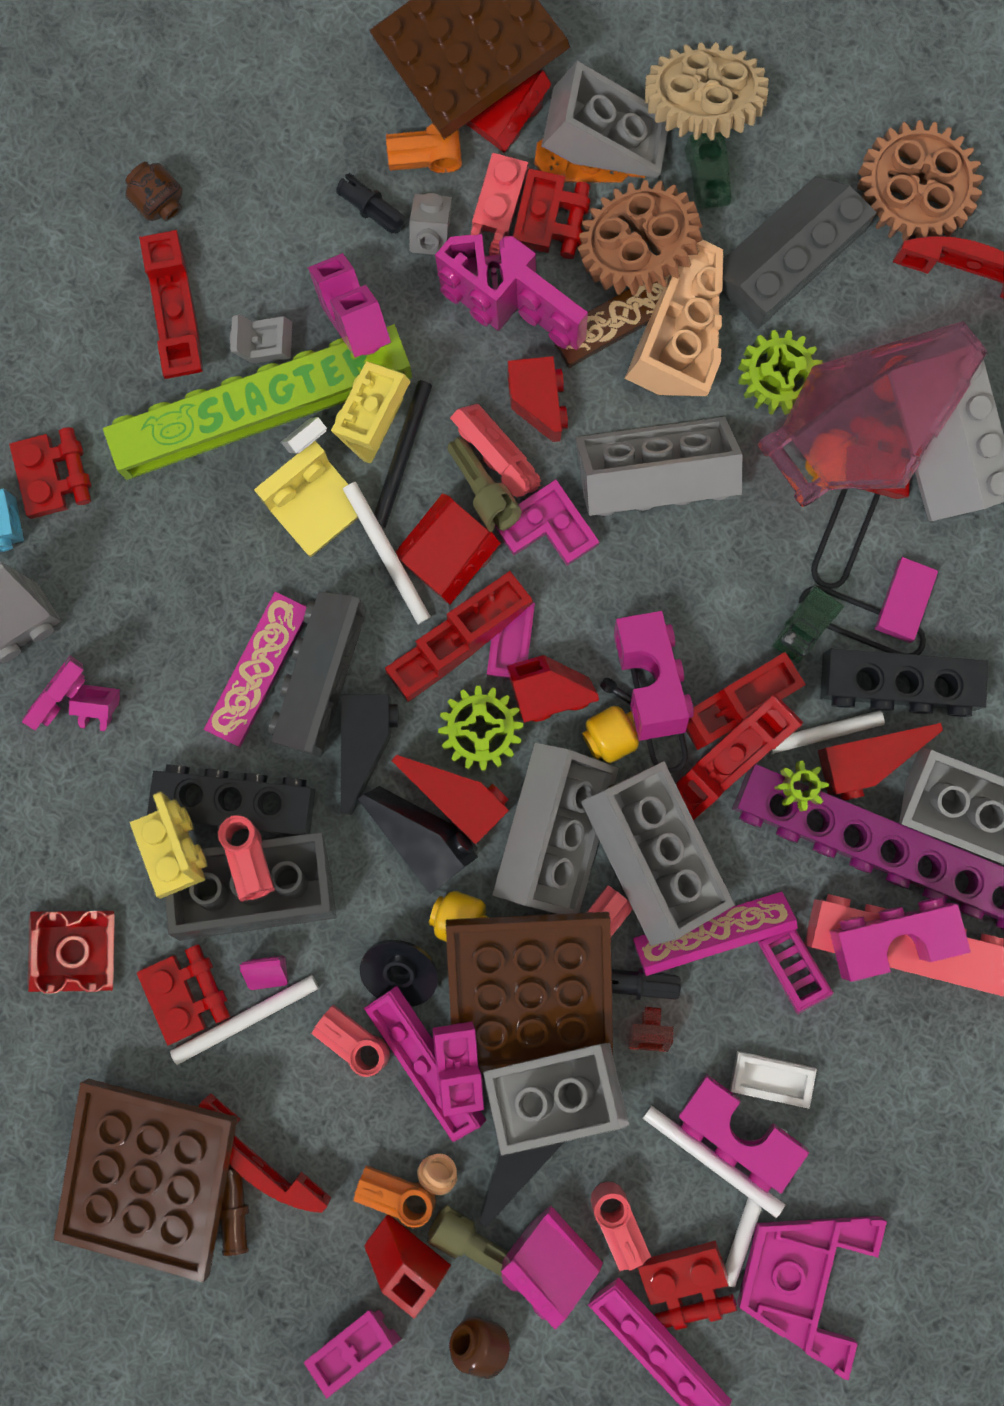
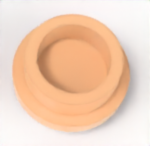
(437, 1174)

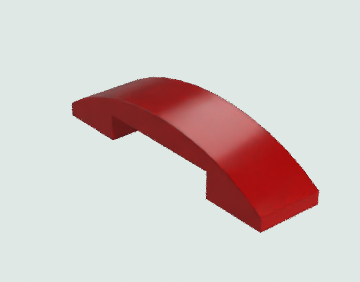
(956, 252)
(172, 304)
(736, 754)
(299, 1194)

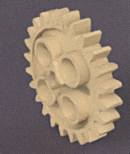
(706, 91)

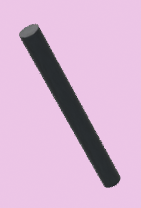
(402, 452)

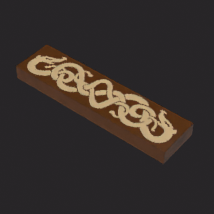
(613, 322)

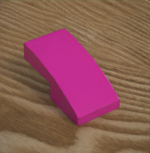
(458, 1069)

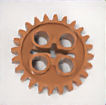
(925, 151)
(656, 217)

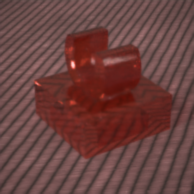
(650, 1034)

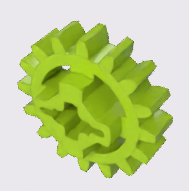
(782, 353)
(455, 730)

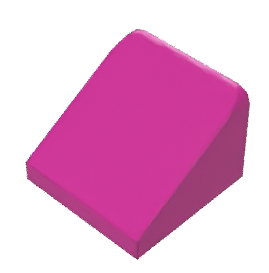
(265, 972)

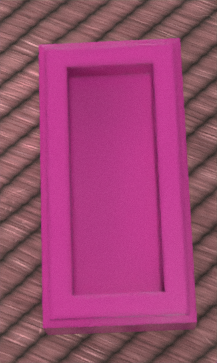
(906, 600)
(511, 644)

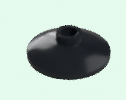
(399, 965)

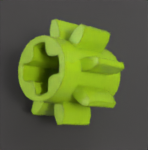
(807, 777)

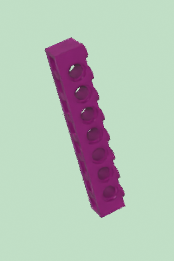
(873, 831)

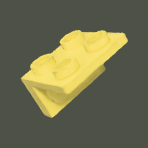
(370, 409)
(308, 499)
(167, 848)

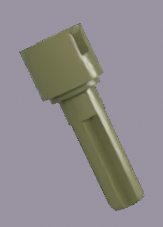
(492, 500)
(457, 1236)

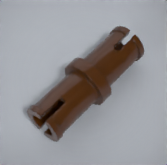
(233, 1216)

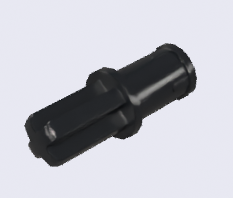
(370, 204)
(640, 985)

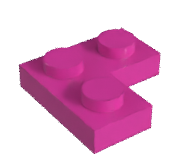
(553, 515)
(65, 682)

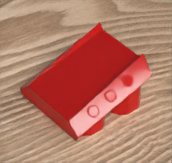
(507, 116)
(447, 548)
(71, 951)

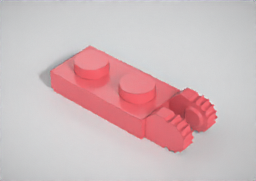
(499, 198)
(497, 449)

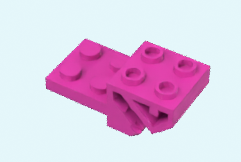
(466, 280)

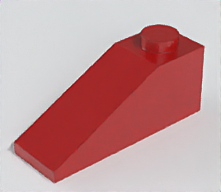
(869, 761)
(461, 799)

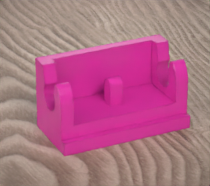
(351, 1352)

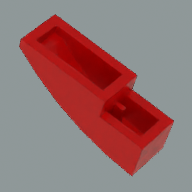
(735, 702)

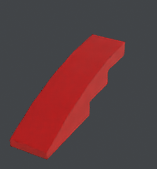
(460, 636)

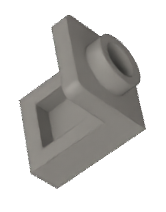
(429, 222)
(261, 339)

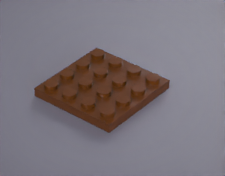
(467, 52)
(531, 984)
(145, 1179)

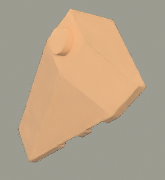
(682, 336)

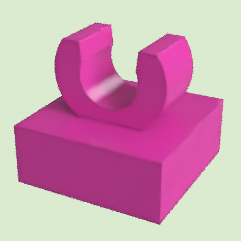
(94, 703)

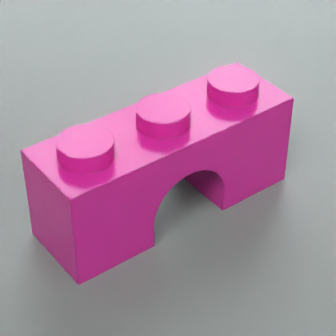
(349, 306)
(647, 644)
(864, 945)
(770, 1158)

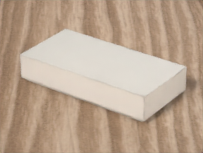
(304, 435)
(773, 1079)

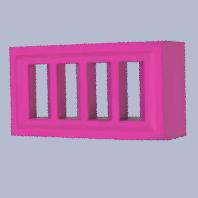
(811, 999)

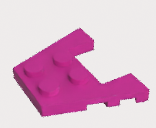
(790, 1277)

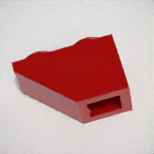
(534, 394)
(548, 688)
(404, 1265)

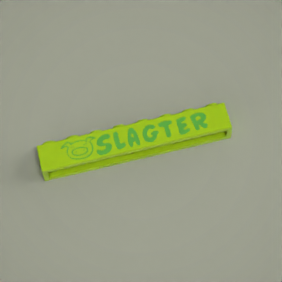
(243, 406)

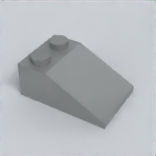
(603, 125)
(23, 613)
(556, 1099)

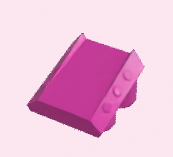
(550, 1267)

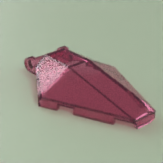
(875, 412)

